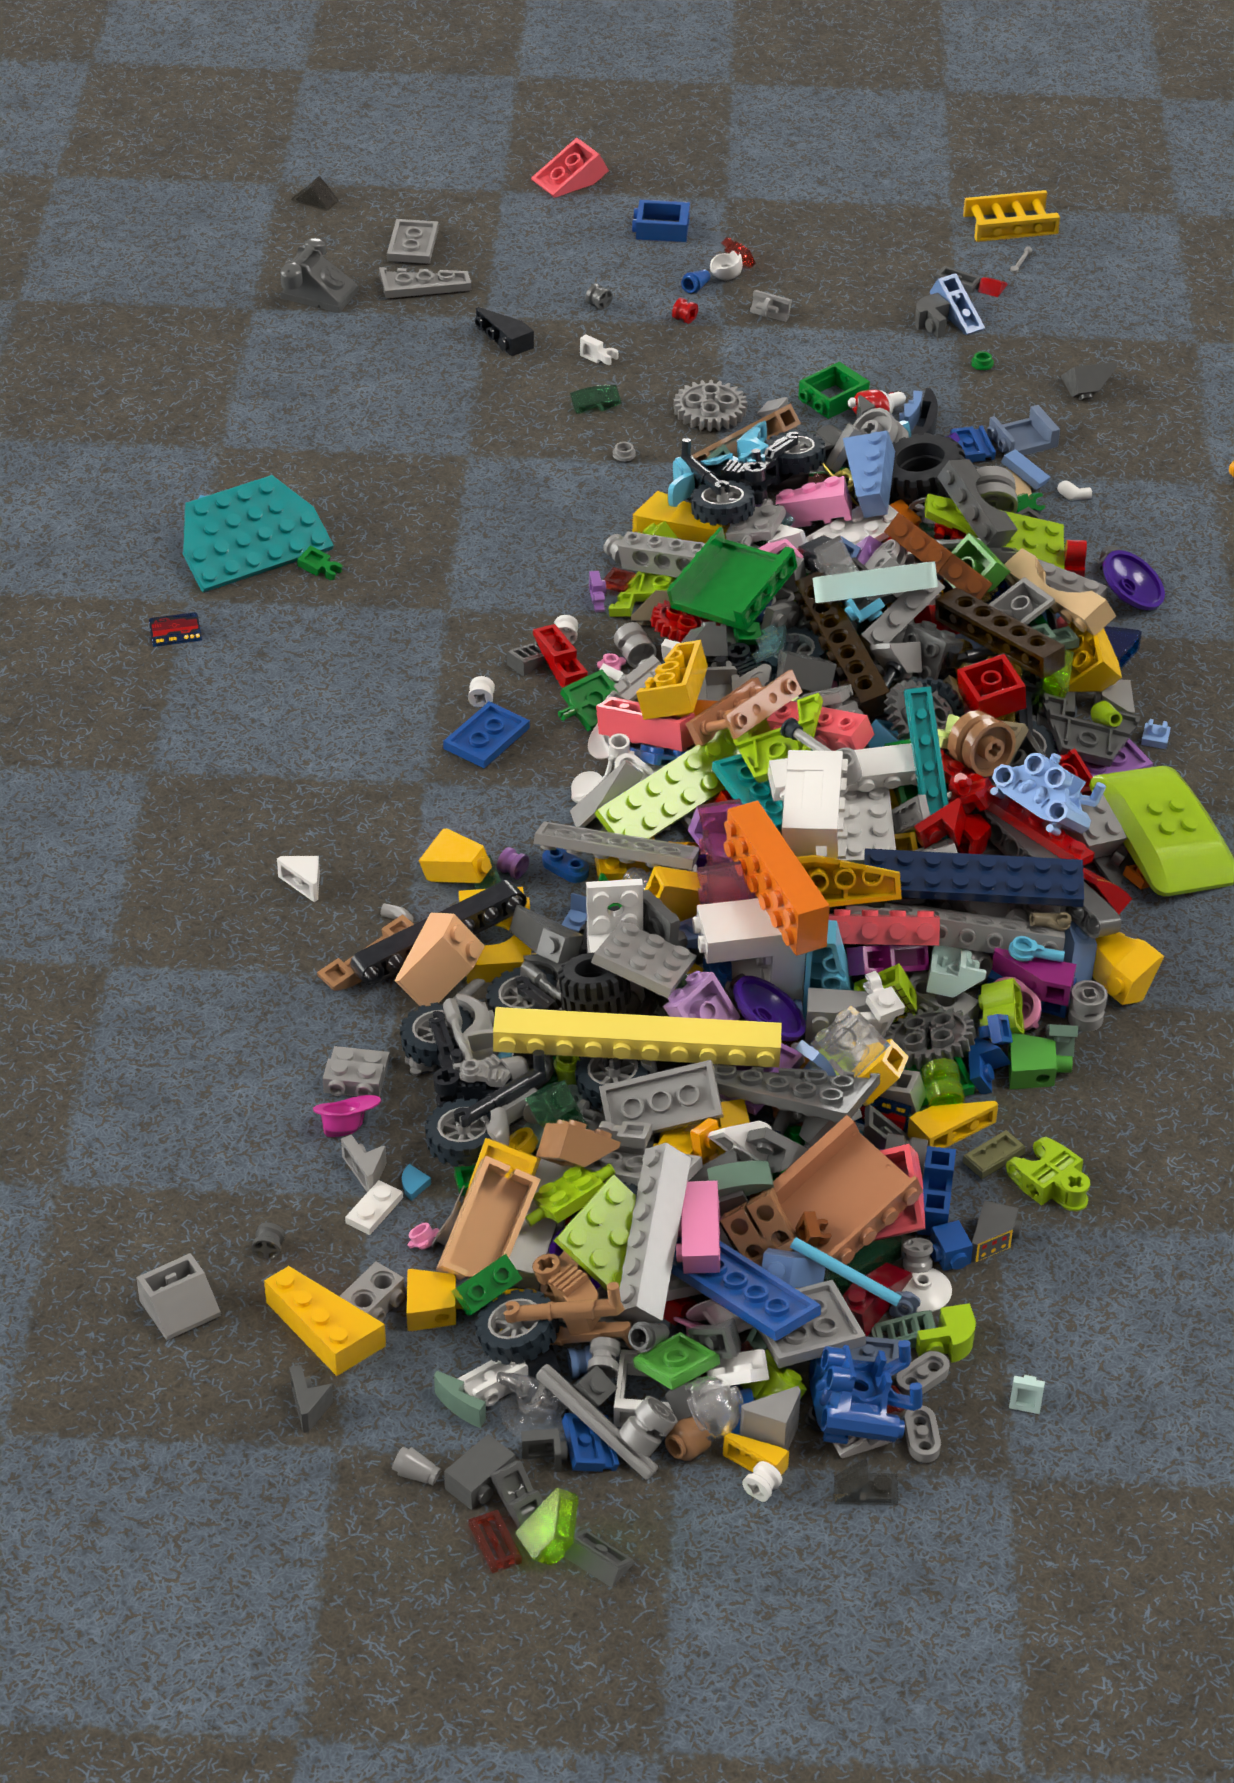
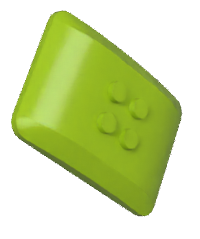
(1168, 831)

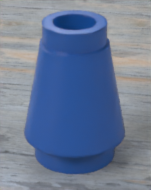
(695, 280)

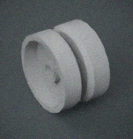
(881, 420)
(998, 488)

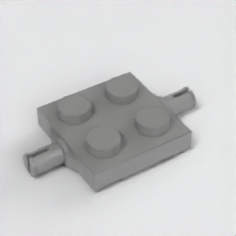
(759, 526)

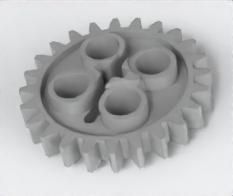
(710, 405)

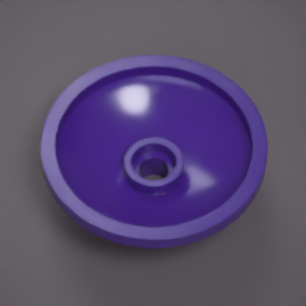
(1133, 580)
(765, 1002)

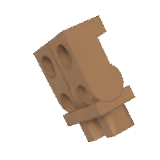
(759, 1226)

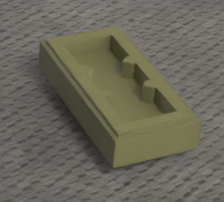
(993, 1154)

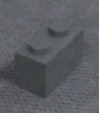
(470, 1475)

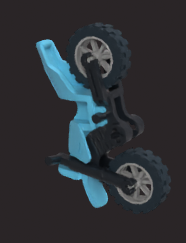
(728, 486)

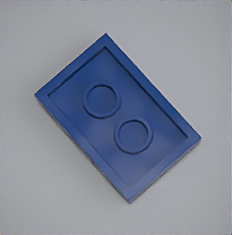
(486, 734)

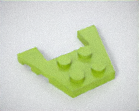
(638, 590)
(772, 745)

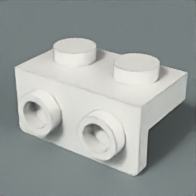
(483, 1383)

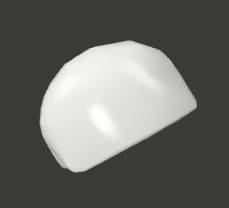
(726, 265)

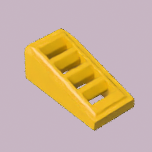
(754, 1451)

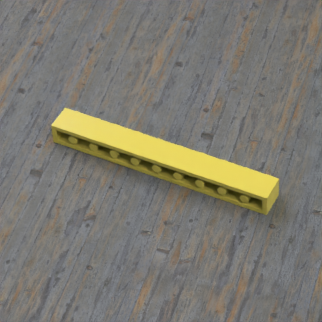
(637, 1037)

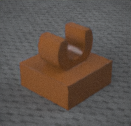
(809, 1229)

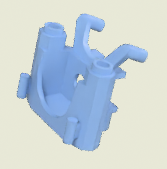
(1047, 792)

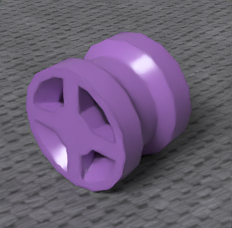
(512, 862)

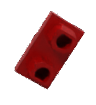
(970, 792)

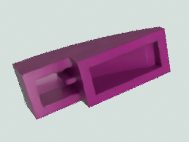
(878, 958)

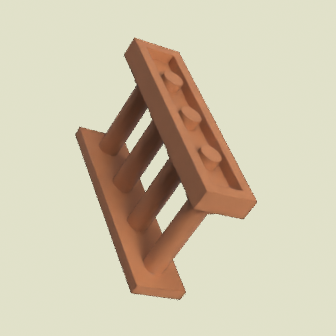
(744, 708)

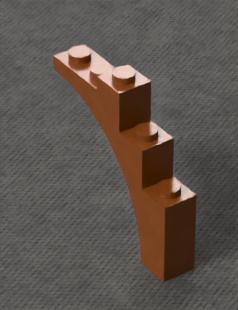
(930, 550)

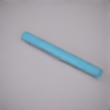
(846, 1271)

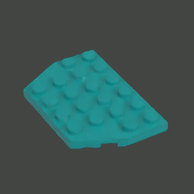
(248, 532)

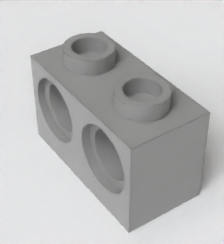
(376, 1291)

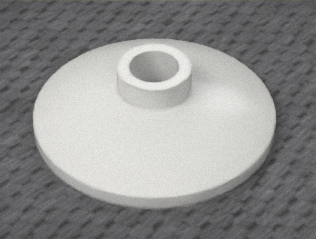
(935, 1291)

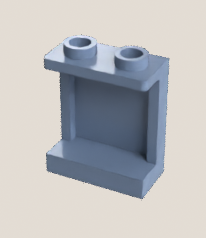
(1025, 435)

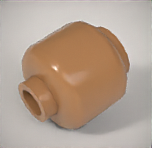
(687, 1440)

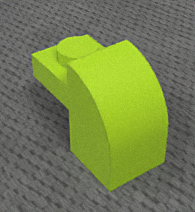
(953, 1336)

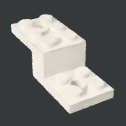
(603, 921)

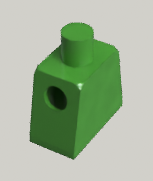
(1035, 1062)

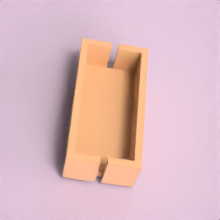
(488, 1219)

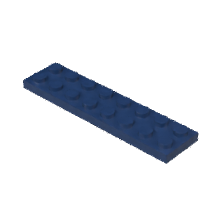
(984, 877)

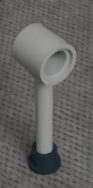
(792, 729)

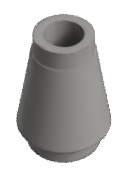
(415, 1466)

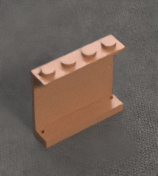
(847, 1185)

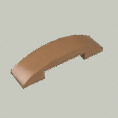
(339, 974)

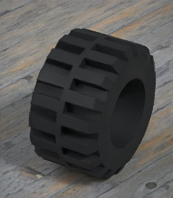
(591, 987)

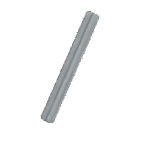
(595, 1420)

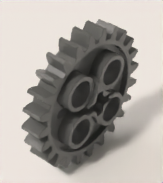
(898, 714)
(949, 1035)

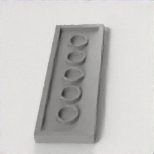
(621, 846)

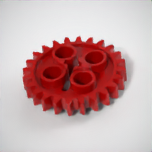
(673, 622)

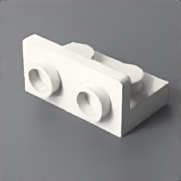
(745, 1368)

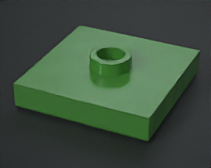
(676, 1361)

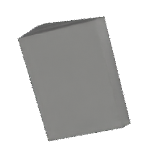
(772, 1418)

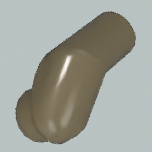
(1056, 921)

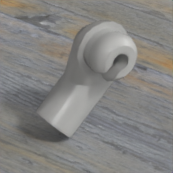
(394, 912)

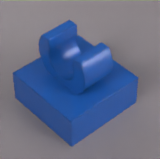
(997, 1029)

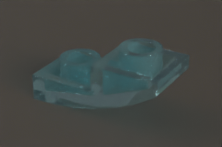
(770, 642)

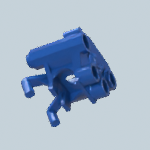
(854, 1395)

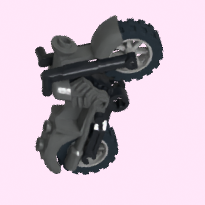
(537, 987)

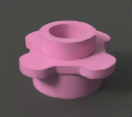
(612, 660)
(422, 1236)

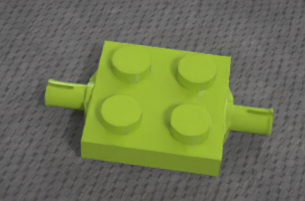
(567, 1194)

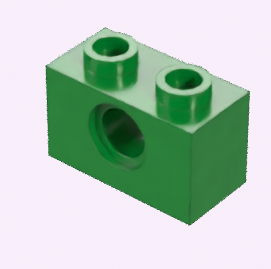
(487, 1285)

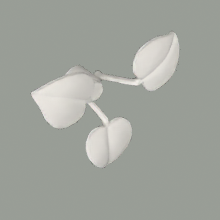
(600, 748)

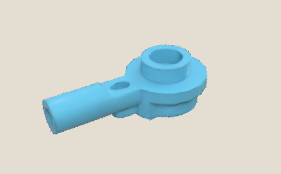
(1025, 949)

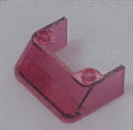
(722, 877)

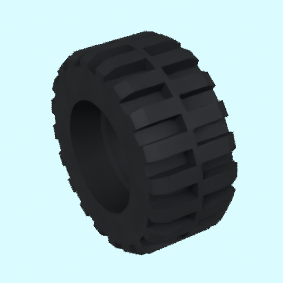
(918, 464)

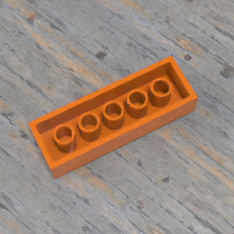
(777, 878)

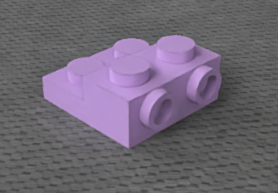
(702, 999)

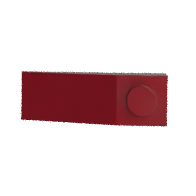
(868, 1307)

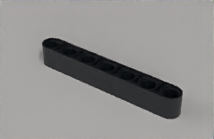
(476, 912)

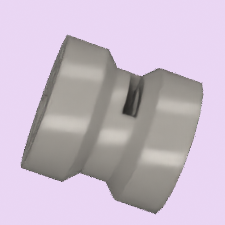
(604, 1355)

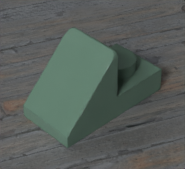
(1064, 1038)

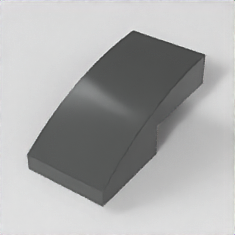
(516, 1492)

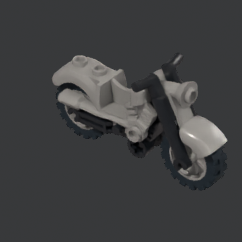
(471, 1079)

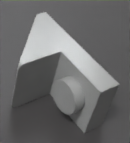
(365, 1165)

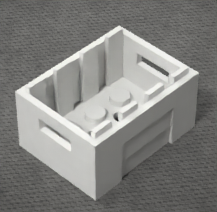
(815, 803)

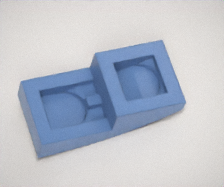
(817, 1060)

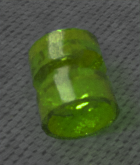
(942, 1082)

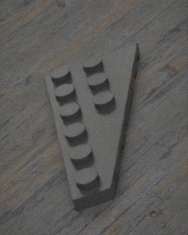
(798, 1090)

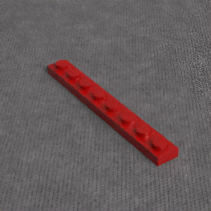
(1023, 819)

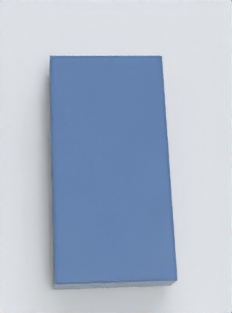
(1025, 469)

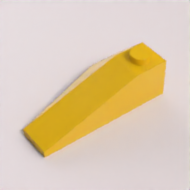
(1093, 662)
(851, 882)
(1125, 967)

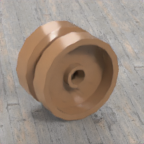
(981, 742)

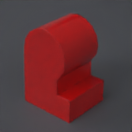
(1075, 556)

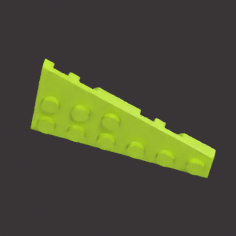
(1034, 535)

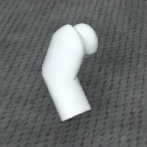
(1072, 492)

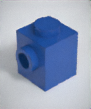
(951, 1246)

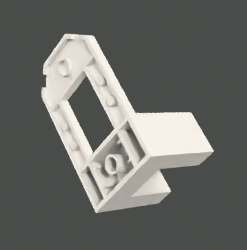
(747, 938)

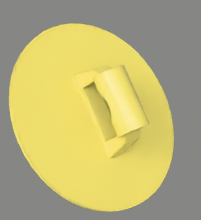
(847, 474)

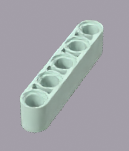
(875, 582)

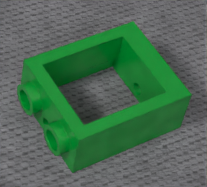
(836, 374)

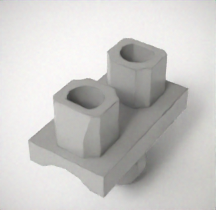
(771, 305)

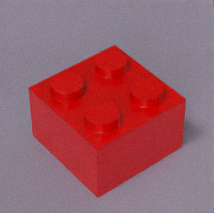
(992, 687)

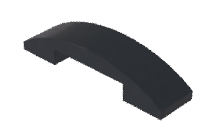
(929, 411)

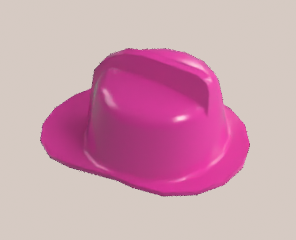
(346, 1115)

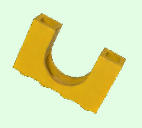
(498, 957)

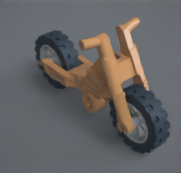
(563, 1294)

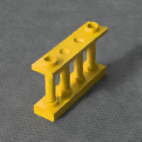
(1011, 227)

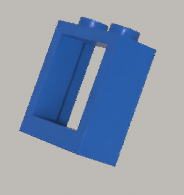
(661, 229)

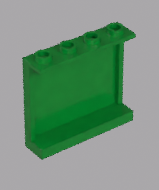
(730, 581)

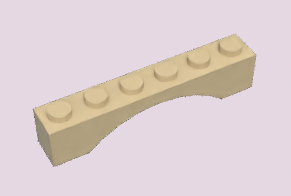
(1084, 609)

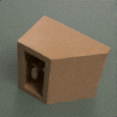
(573, 1144)

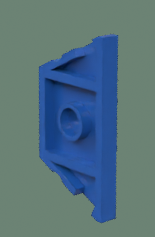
(655, 755)

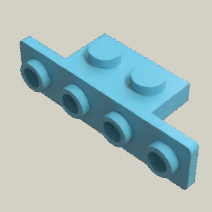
(870, 612)

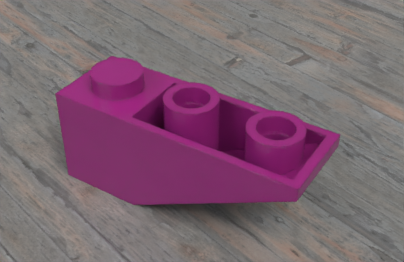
(1046, 978)

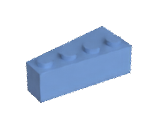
(871, 469)

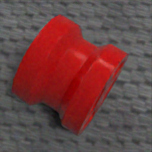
(685, 310)

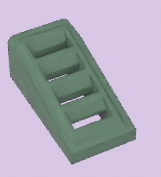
(912, 1321)

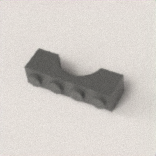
(988, 523)

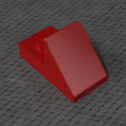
(946, 821)

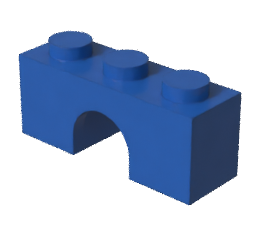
(937, 1186)

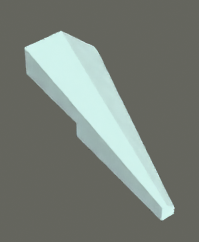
(952, 971)

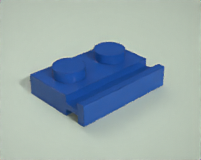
(975, 443)
(586, 1448)

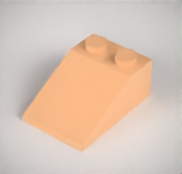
(439, 959)

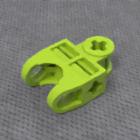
(1051, 1175)

